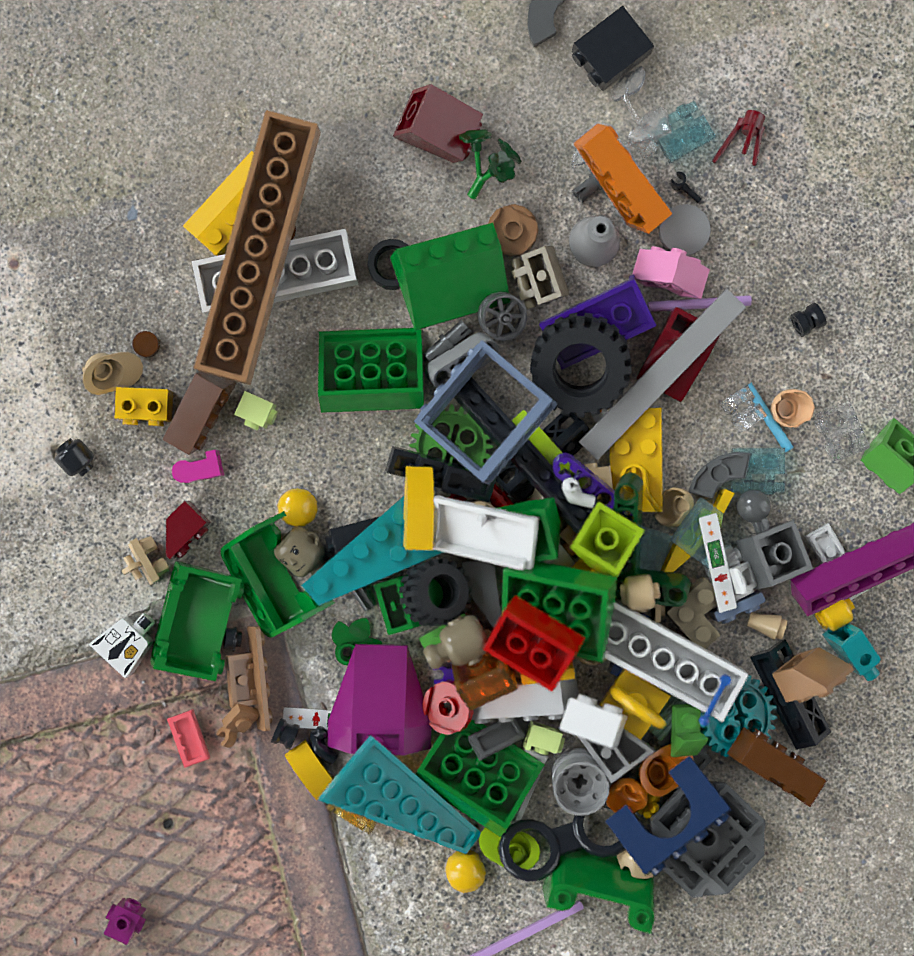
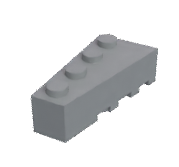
(529, 702)

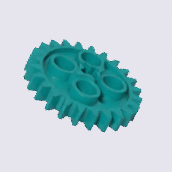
(739, 715)

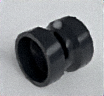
(808, 319)

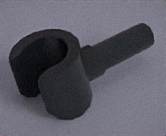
(684, 187)

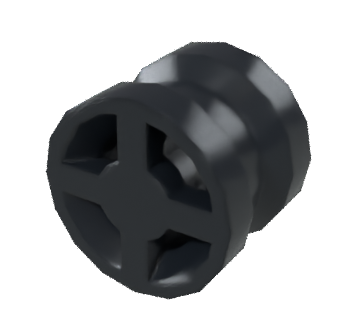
(285, 734)

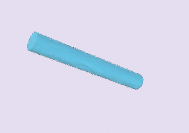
(771, 423)

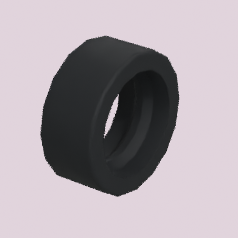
(377, 250)

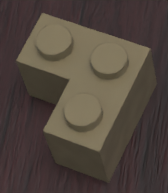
(690, 616)

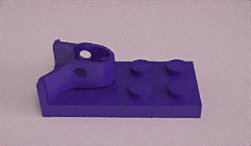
(619, 305)

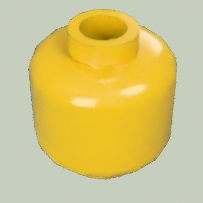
(836, 615)

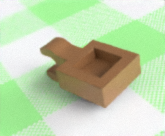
(237, 720)

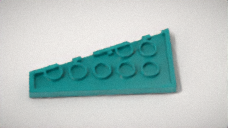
(367, 558)
(392, 795)

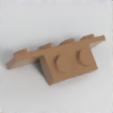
(247, 678)

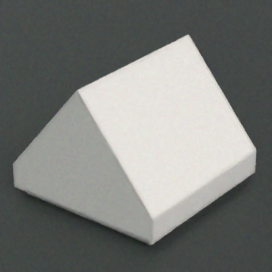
(742, 578)

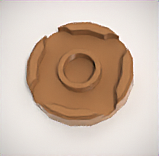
(515, 229)

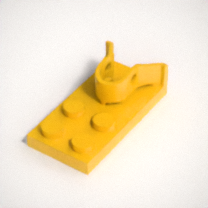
(641, 453)

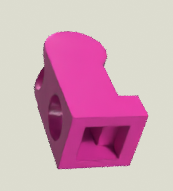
(189, 472)

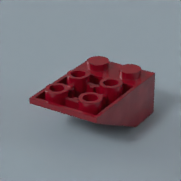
(674, 327)

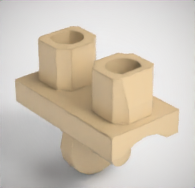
(151, 570)

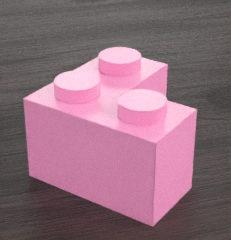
(671, 271)

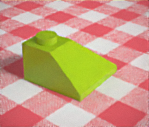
(606, 540)

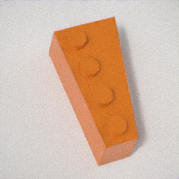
(622, 179)

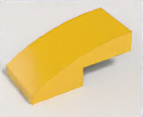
(309, 768)

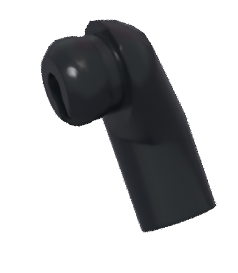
(318, 744)

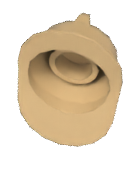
(107, 371)

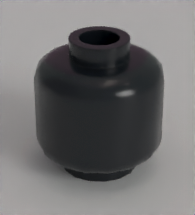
(74, 457)

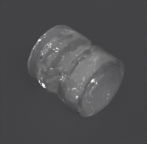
(748, 416)

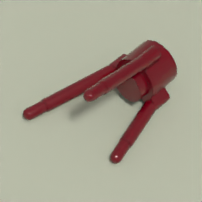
(751, 127)

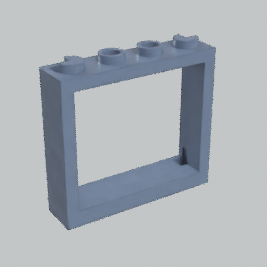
(447, 391)

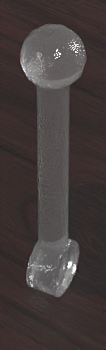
(548, 765)

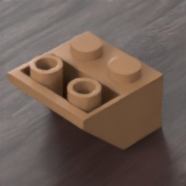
(811, 674)

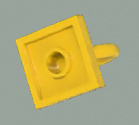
(639, 702)

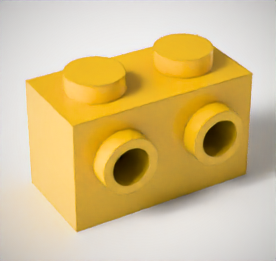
(143, 405)

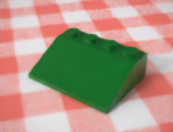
(450, 275)
(370, 370)
(570, 596)
(484, 789)

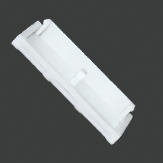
(484, 533)

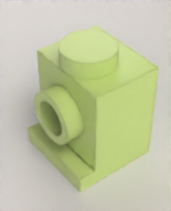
(543, 738)

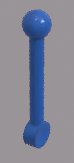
(725, 681)

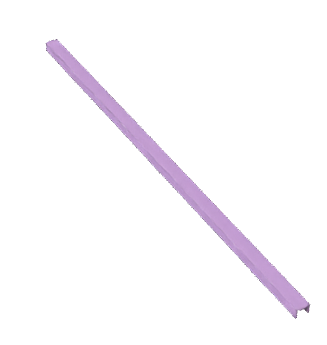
(529, 930)

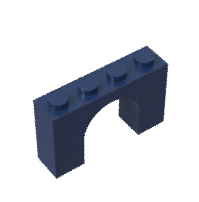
(706, 810)

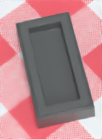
(496, 738)

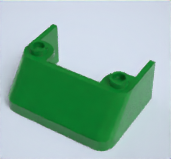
(266, 581)

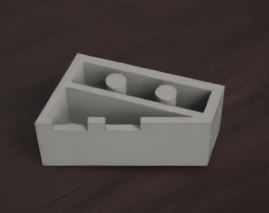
(621, 759)

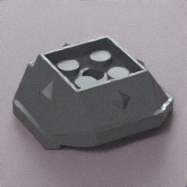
(724, 859)

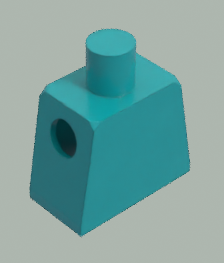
(855, 649)

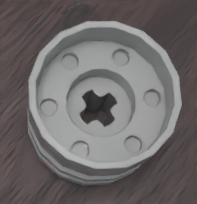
(580, 795)

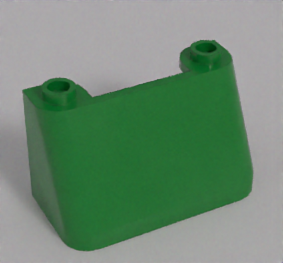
(194, 621)
(604, 880)

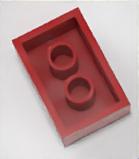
(533, 643)

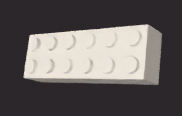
(311, 267)
(671, 661)

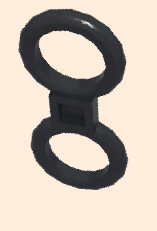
(561, 841)

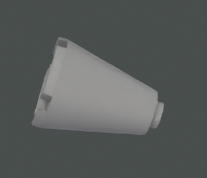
(594, 241)

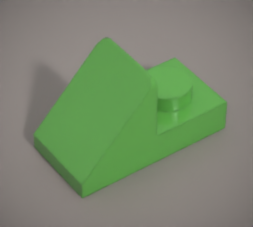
(685, 731)

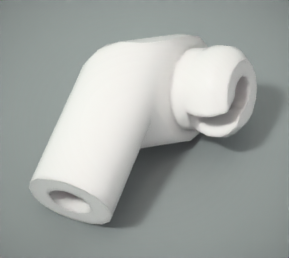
(574, 494)

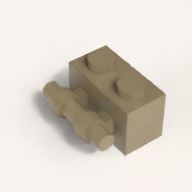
(544, 275)

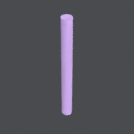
(688, 304)

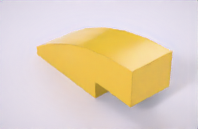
(418, 508)

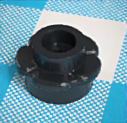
(232, 638)

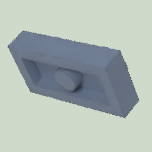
(748, 604)

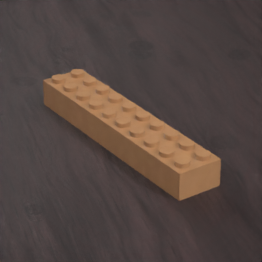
(258, 247)

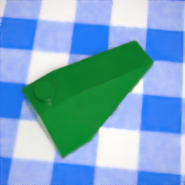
(548, 525)

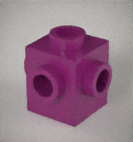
(125, 920)

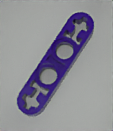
(597, 486)

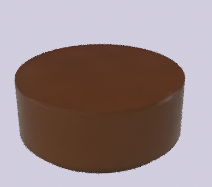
(146, 344)

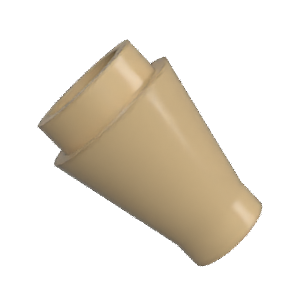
(768, 624)

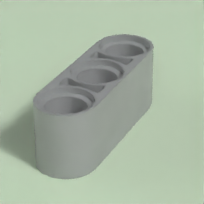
(449, 359)

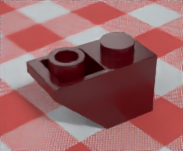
(182, 528)

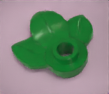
(347, 637)

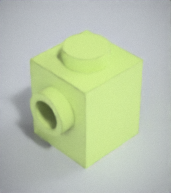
(256, 411)

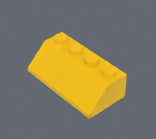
(216, 216)

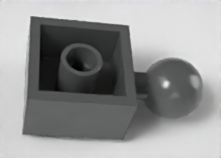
(772, 551)

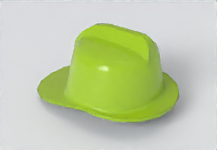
(523, 848)

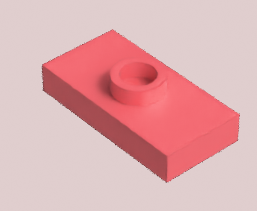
(188, 738)

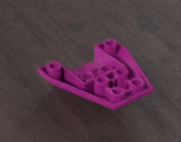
(381, 701)

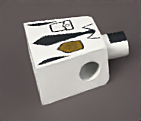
(125, 643)

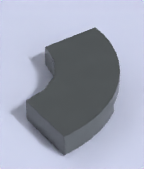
(541, 19)
(718, 472)

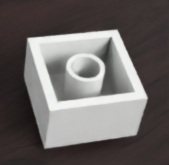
(594, 722)

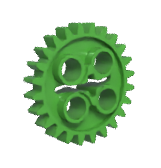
(475, 450)

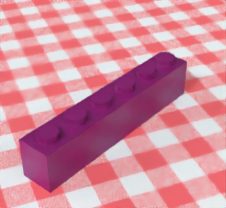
(855, 571)

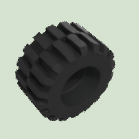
(453, 586)

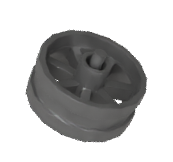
(502, 316)

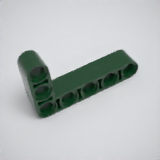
(666, 581)

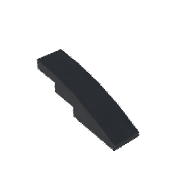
(446, 475)

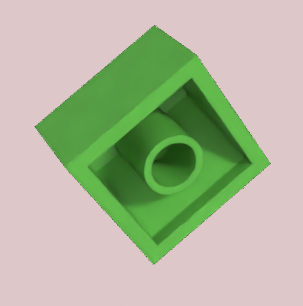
(892, 456)

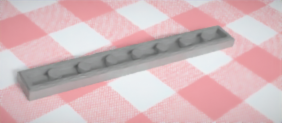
(662, 374)

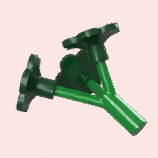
(500, 165)

